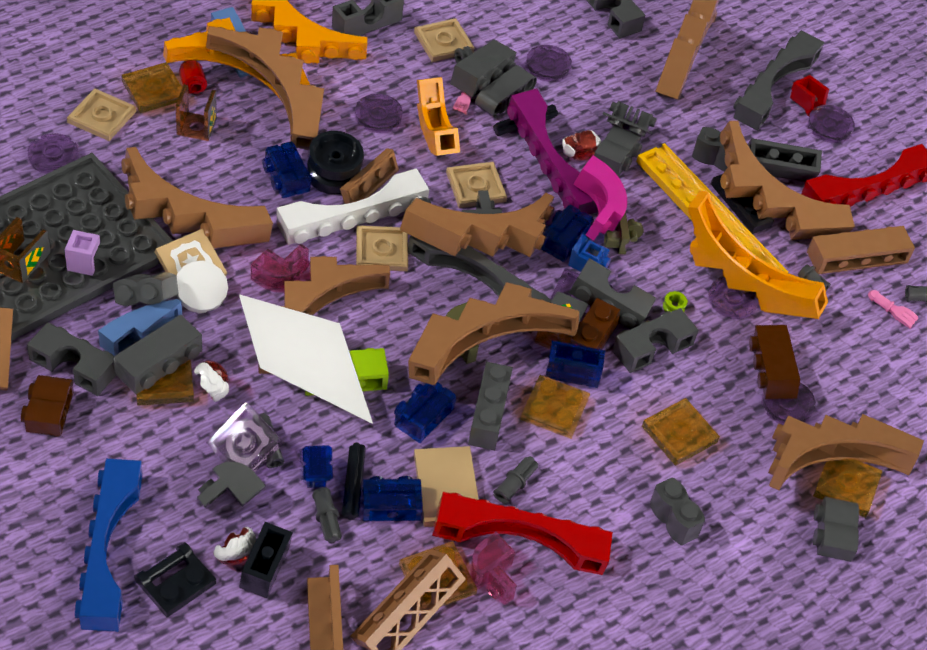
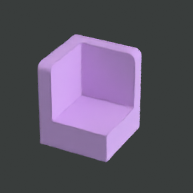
(81, 252)

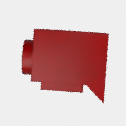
(809, 93)

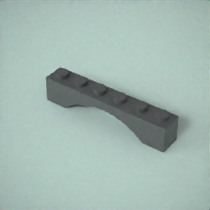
(757, 101)
(472, 263)

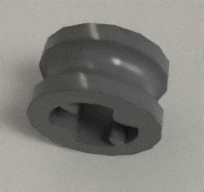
(461, 54)

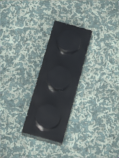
(743, 209)

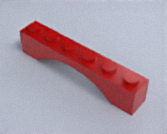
(907, 171)
(579, 545)

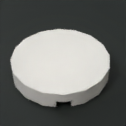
(201, 286)

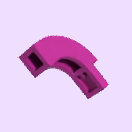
(607, 192)

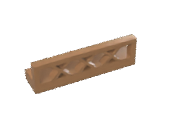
(408, 595)
(325, 611)

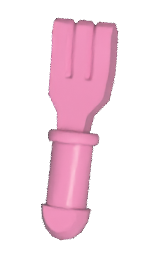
(462, 103)
(900, 313)

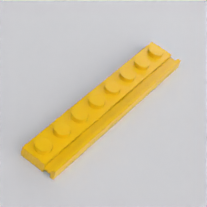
(682, 187)

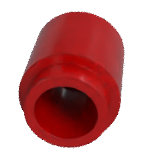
(193, 75)

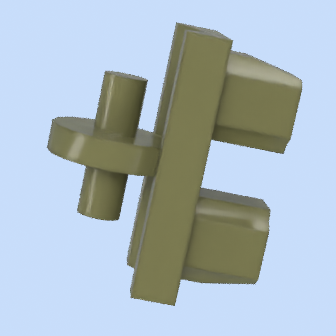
(623, 233)

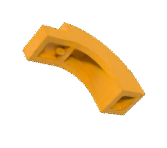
(433, 118)

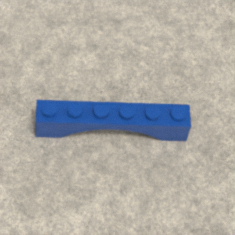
(101, 595)

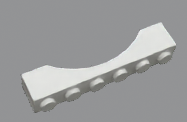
(307, 220)

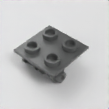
(617, 118)

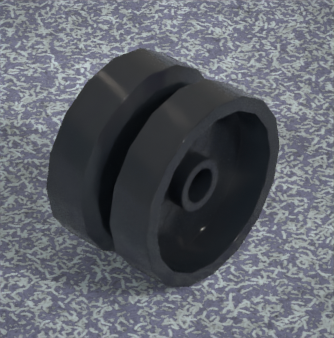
(334, 160)

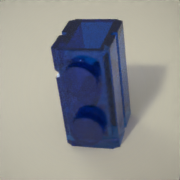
(286, 170)
(565, 231)
(575, 364)
(424, 410)
(316, 465)
(392, 499)

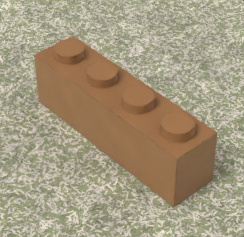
(860, 249)

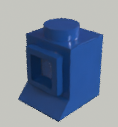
(588, 249)

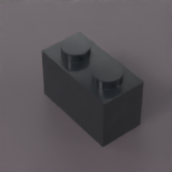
(265, 560)

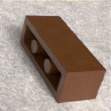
(775, 362)

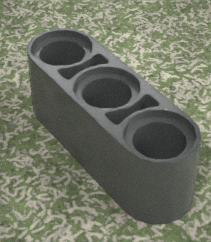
(497, 95)

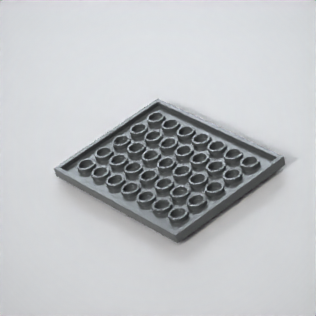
(82, 199)

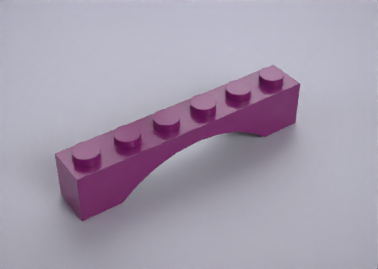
(529, 115)

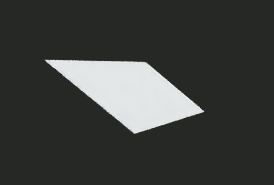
(305, 353)

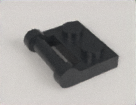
(181, 586)

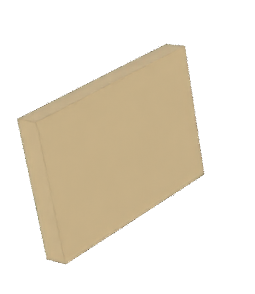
(443, 471)

